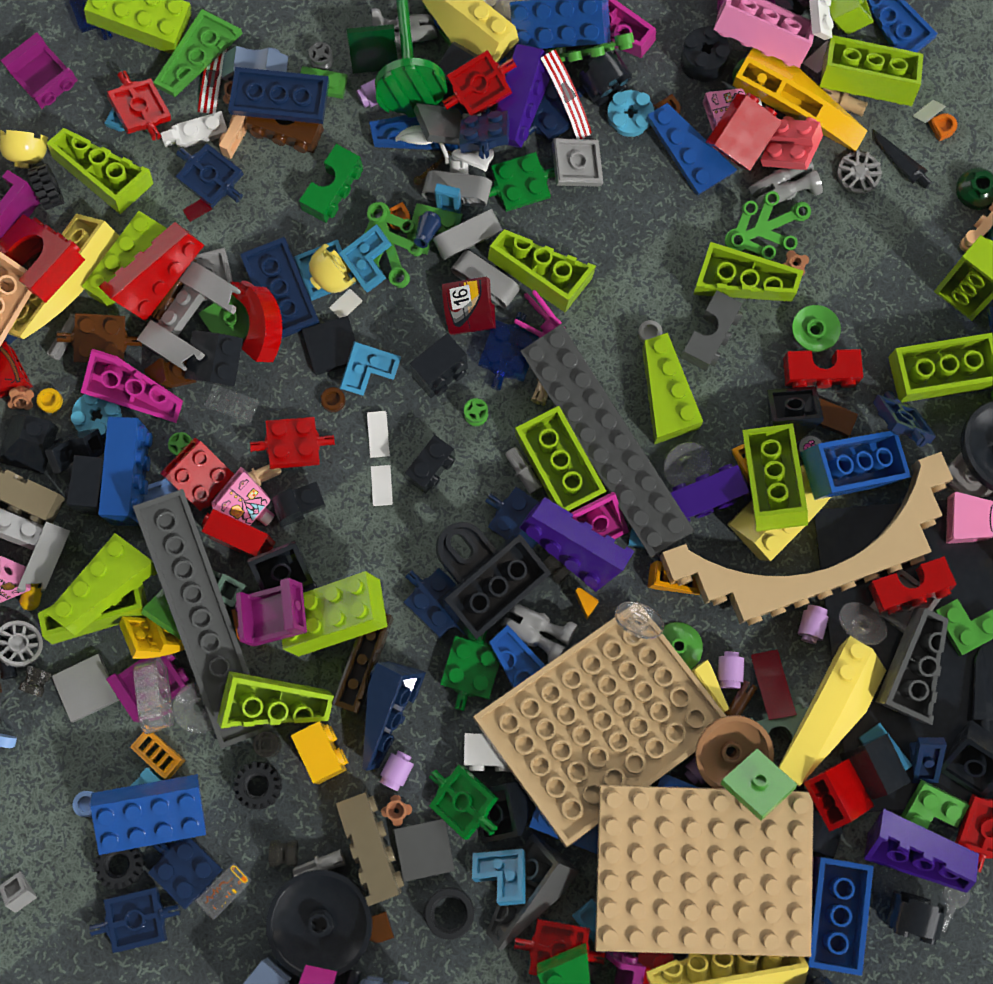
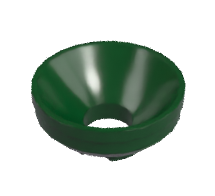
(970, 194)

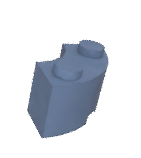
(262, 59)

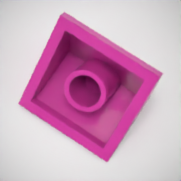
(603, 516)

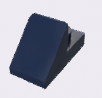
(927, 759)

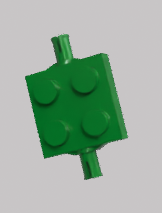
(521, 181)
(470, 669)
(463, 802)

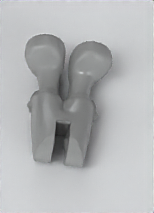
(421, 26)
(787, 190)
(530, 629)

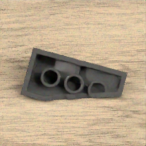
(546, 880)

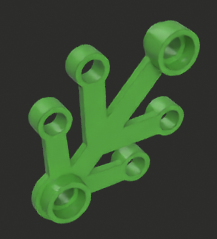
(623, 41)
(387, 217)
(763, 227)

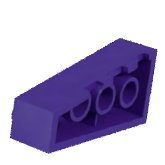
(528, 86)

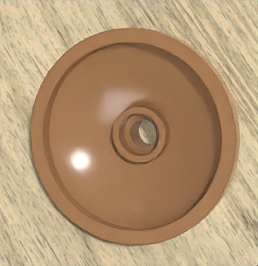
(727, 732)

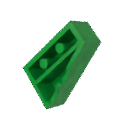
(566, 967)

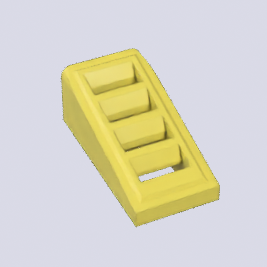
(708, 679)

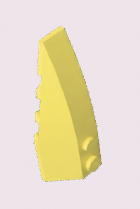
(474, 26)
(94, 240)
(770, 542)
(835, 708)
(731, 970)

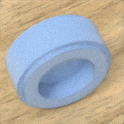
(7, 741)
(82, 803)

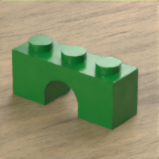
(324, 201)

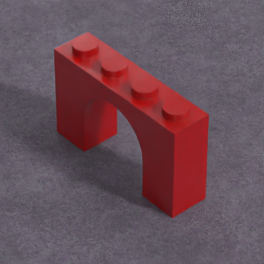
(56, 262)

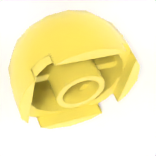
(22, 147)
(329, 271)

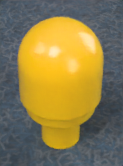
(31, 599)

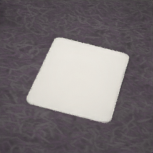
(929, 111)
(346, 304)

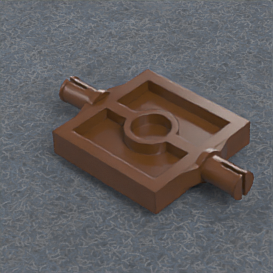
(99, 333)

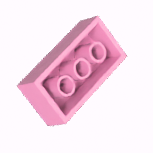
(766, 28)

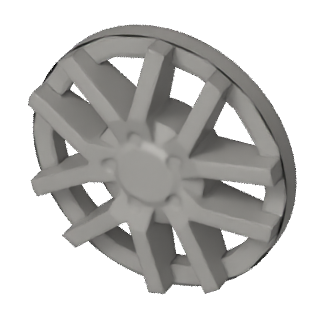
(859, 172)
(19, 643)

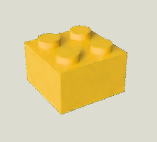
(320, 752)

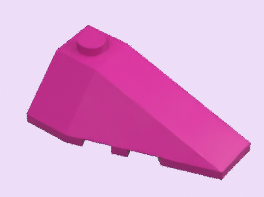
(120, 383)

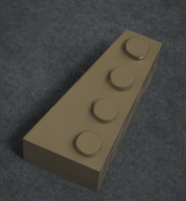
(29, 498)
(369, 848)

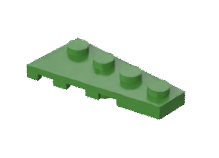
(197, 50)

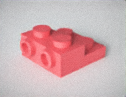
(793, 144)

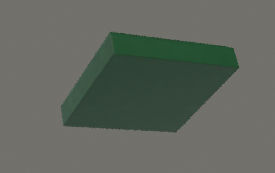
(371, 47)

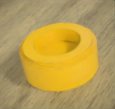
(49, 400)

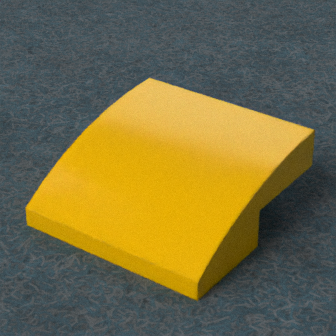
(148, 639)

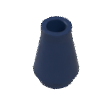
(427, 227)

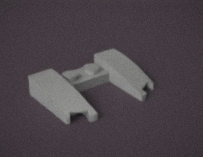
(198, 284)
(44, 540)

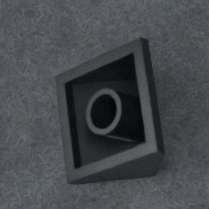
(877, 766)

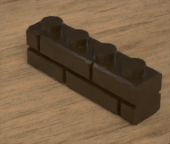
(356, 675)

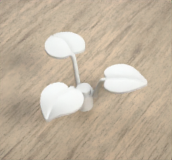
(458, 161)

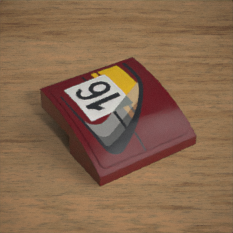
(468, 306)

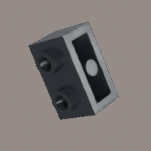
(430, 464)

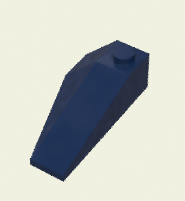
(387, 697)

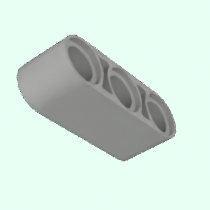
(473, 188)
(467, 234)
(472, 266)

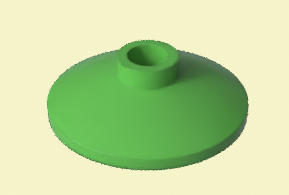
(820, 318)
(690, 639)

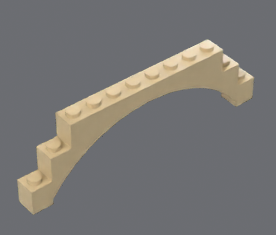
(760, 595)

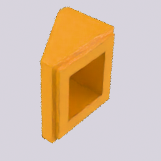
(586, 602)

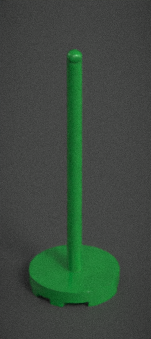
(410, 78)

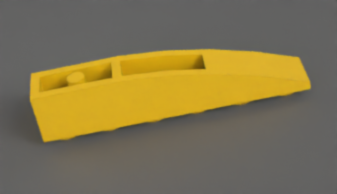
(797, 96)

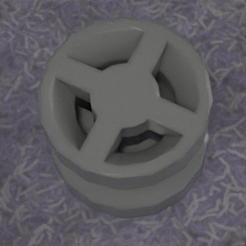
(320, 50)

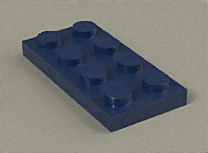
(279, 95)
(276, 270)

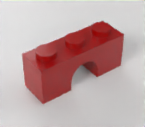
(802, 370)
(892, 595)

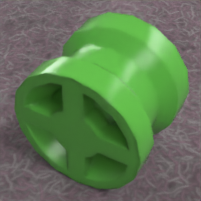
(474, 407)
(178, 442)

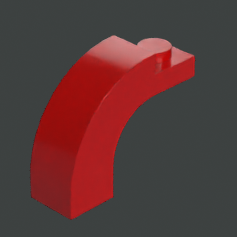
(264, 321)

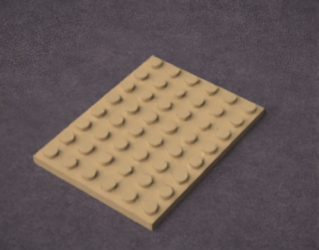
(597, 717)
(702, 873)

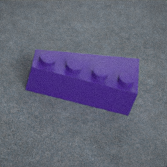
(711, 491)
(575, 544)
(920, 852)

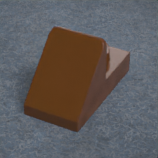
(167, 374)

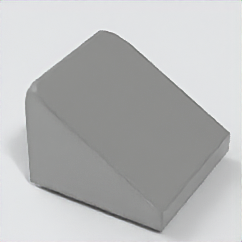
(17, 892)

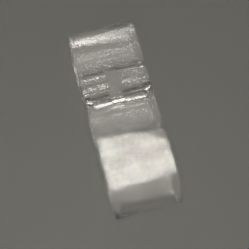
(153, 695)

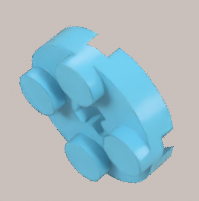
(627, 100)
(84, 407)

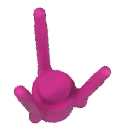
(551, 320)

